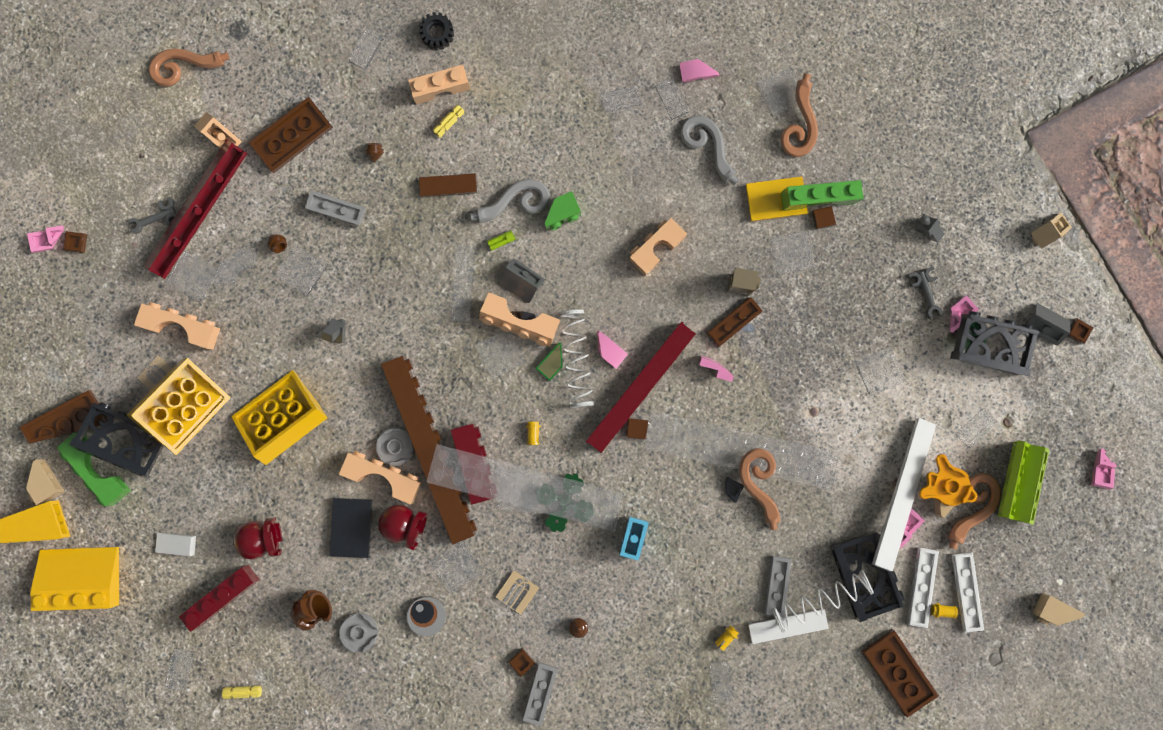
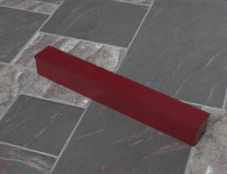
(195, 209)
(641, 387)

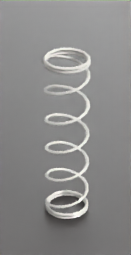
(570, 314)
(866, 583)

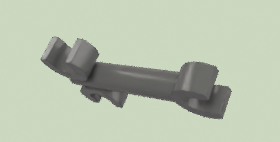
(167, 213)
(923, 279)

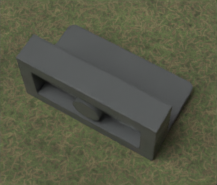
(520, 280)
(1050, 324)

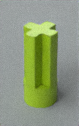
(501, 240)

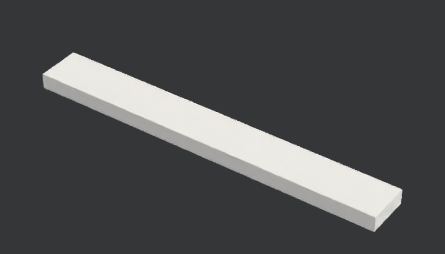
(904, 494)

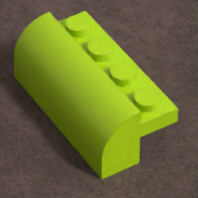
(1023, 482)

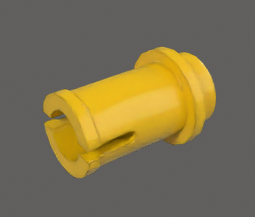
(533, 433)
(943, 611)
(728, 636)

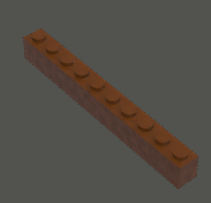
(424, 439)

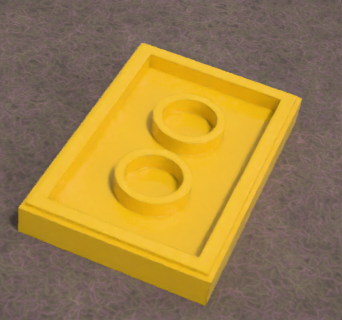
(766, 200)

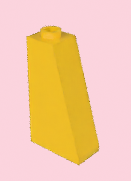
(35, 524)

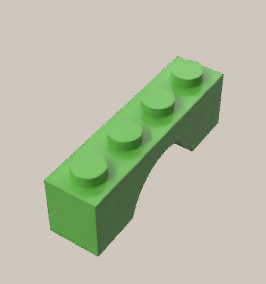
(827, 193)
(107, 490)

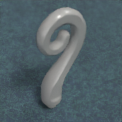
(723, 169)
(491, 212)

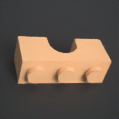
(447, 80)
(669, 234)

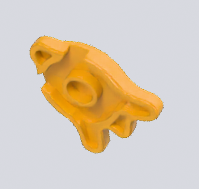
(948, 485)

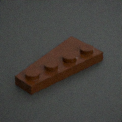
(62, 419)

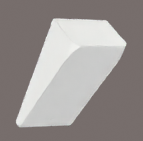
(175, 544)

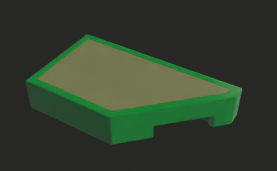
(552, 363)

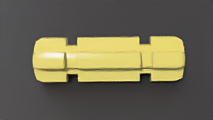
(448, 121)
(241, 692)

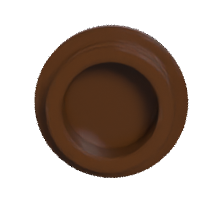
(374, 151)
(277, 243)
(578, 628)

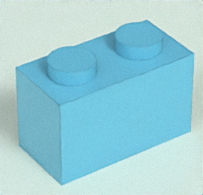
(633, 538)

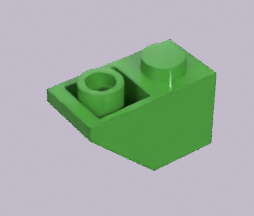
(562, 210)

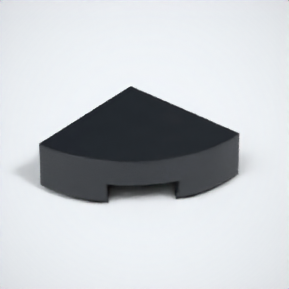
(523, 315)
(733, 489)

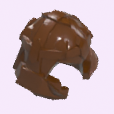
(310, 610)

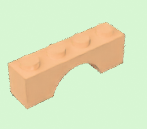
(155, 319)
(539, 329)
(403, 487)

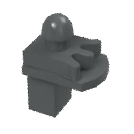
(930, 227)
(334, 331)

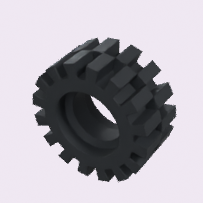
(433, 20)

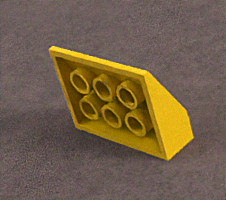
(179, 406)
(278, 418)
(76, 579)

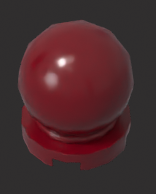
(400, 525)
(257, 539)

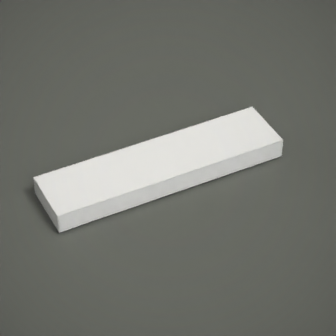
(922, 587)
(967, 592)
(769, 629)

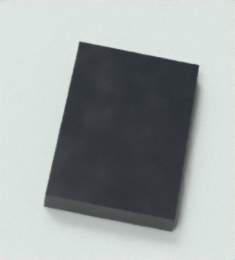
(351, 528)

